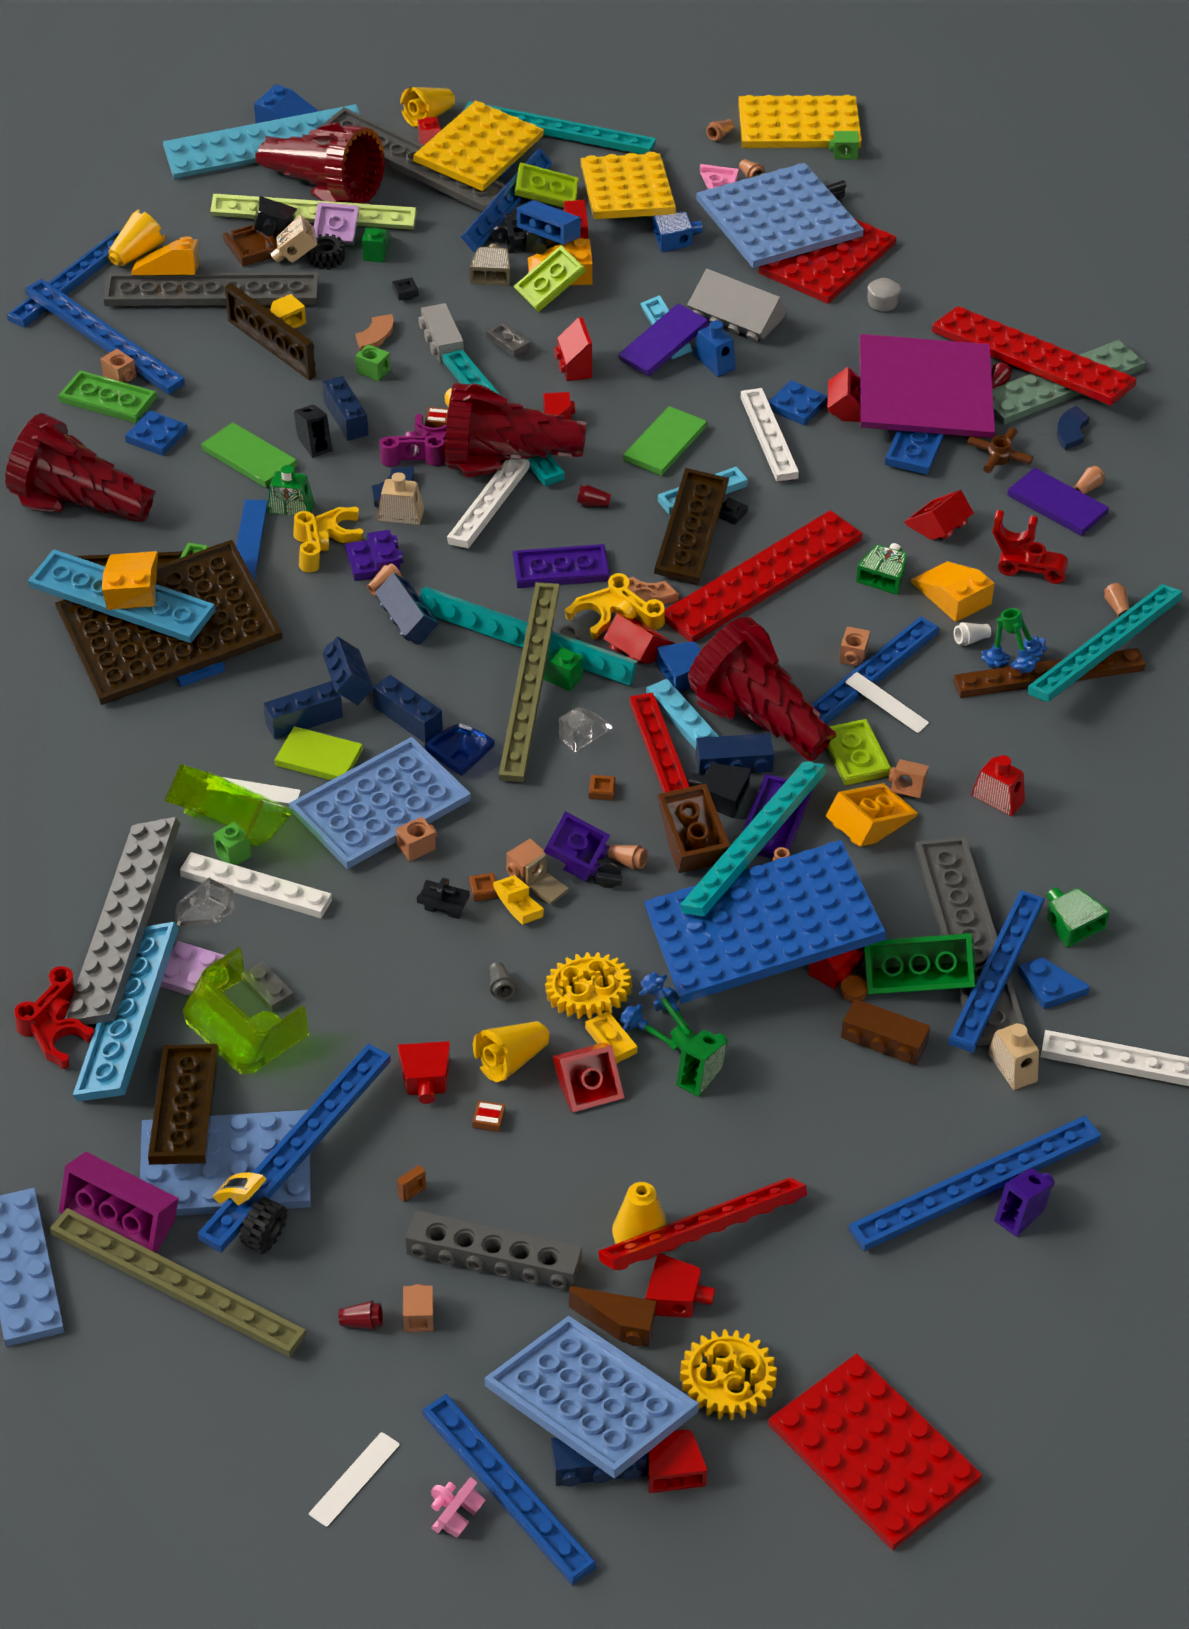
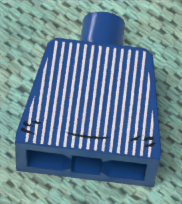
(674, 230)

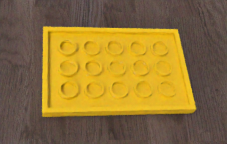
(795, 120)
(478, 145)
(627, 185)

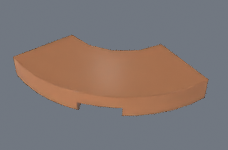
(377, 332)
(647, 591)

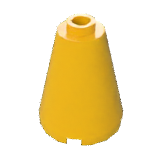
(425, 102)
(136, 239)
(508, 1048)
(638, 1213)

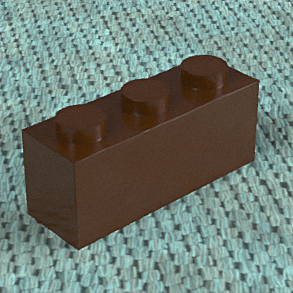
(885, 1031)

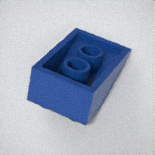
(279, 104)

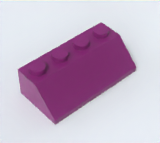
(118, 1201)

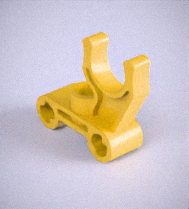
(318, 529)
(618, 600)

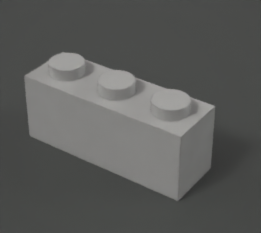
(440, 330)

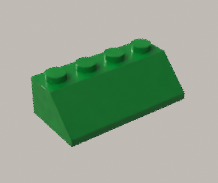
(921, 964)

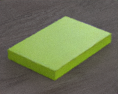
(545, 185)
(549, 278)
(857, 753)
(318, 754)

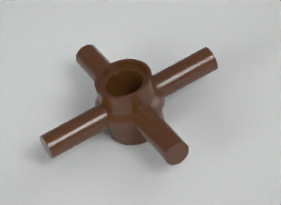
(1000, 450)

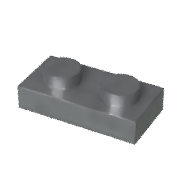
(508, 339)
(267, 986)

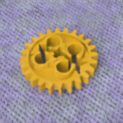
(588, 984)
(728, 1374)

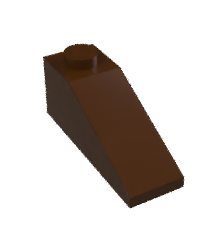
(621, 1316)

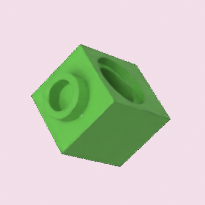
(849, 140)
(373, 362)
(231, 844)

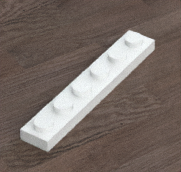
(769, 435)
(488, 502)
(257, 885)
(1116, 1057)

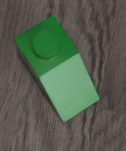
(375, 244)
(564, 668)

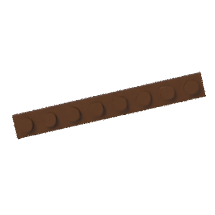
(1010, 679)

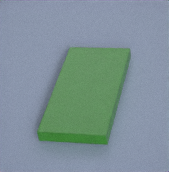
(107, 396)
(665, 440)
(247, 453)

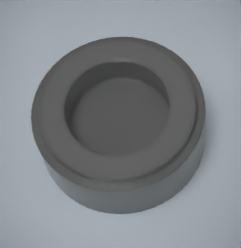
(570, 631)

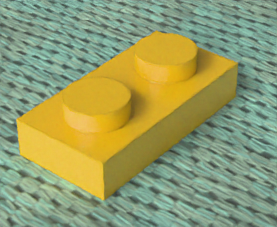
(608, 1030)

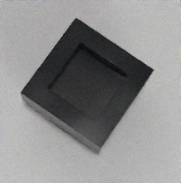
(405, 288)
(733, 511)

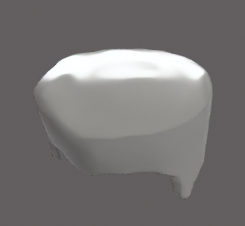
(883, 294)

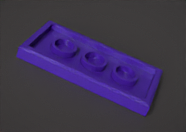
(663, 339)
(1058, 501)
(561, 565)
(787, 832)

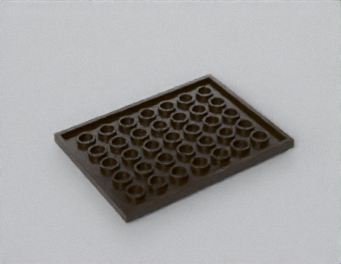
(131, 658)

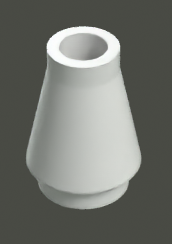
(970, 633)

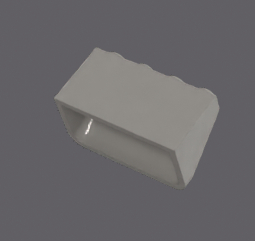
(737, 305)

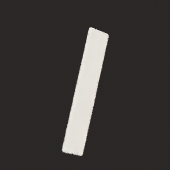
(887, 702)
(276, 793)
(354, 1479)

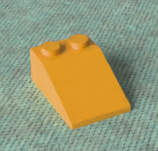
(579, 249)
(173, 259)
(130, 580)
(956, 589)
(869, 813)

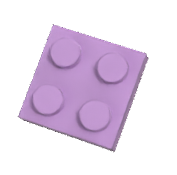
(337, 220)
(186, 967)

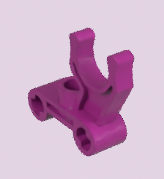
(427, 441)

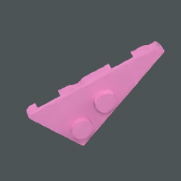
(718, 176)

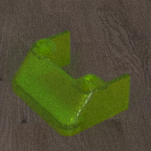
(227, 803)
(240, 1039)

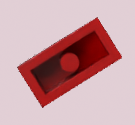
(427, 129)
(558, 404)

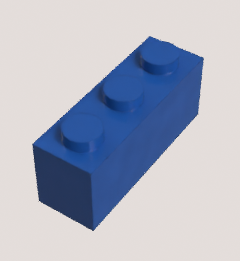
(548, 222)

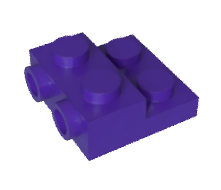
(371, 555)
(577, 846)

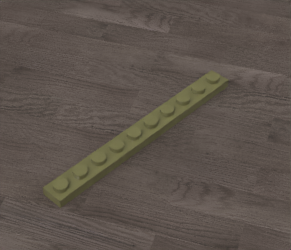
(529, 683)
(179, 1282)

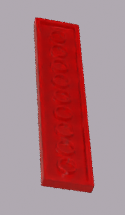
(1036, 355)
(761, 576)

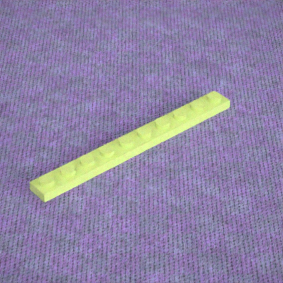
(369, 214)

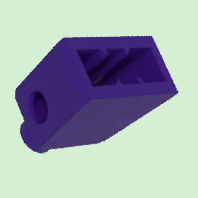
(1028, 1190)

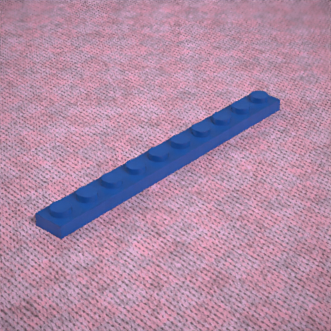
(104, 335)
(298, 1143)
(973, 1183)

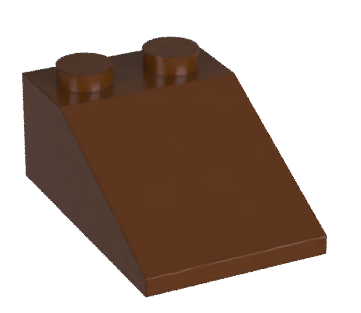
(692, 828)

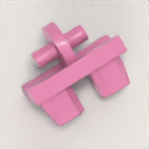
(466, 1497)

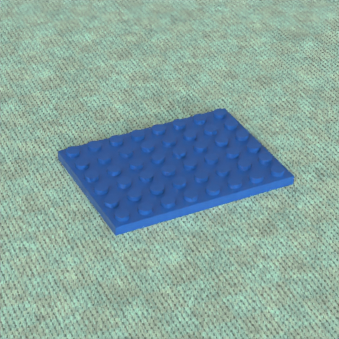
(766, 922)

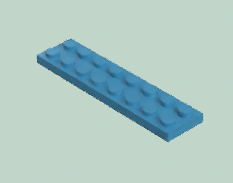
(81, 583)
(118, 1042)

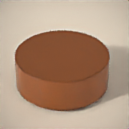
(853, 988)

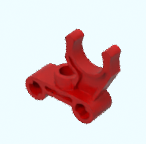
(1021, 553)
(47, 1015)

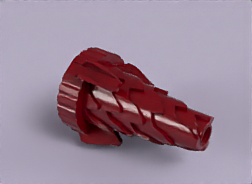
(340, 160)
(490, 429)
(57, 466)
(744, 675)

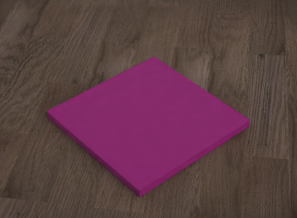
(926, 386)

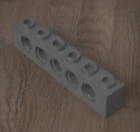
(483, 1239)

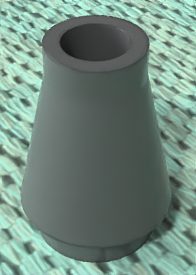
(501, 983)

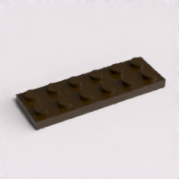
(270, 331)
(691, 526)
(183, 1104)

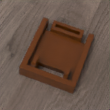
(249, 245)

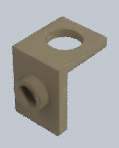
(543, 883)

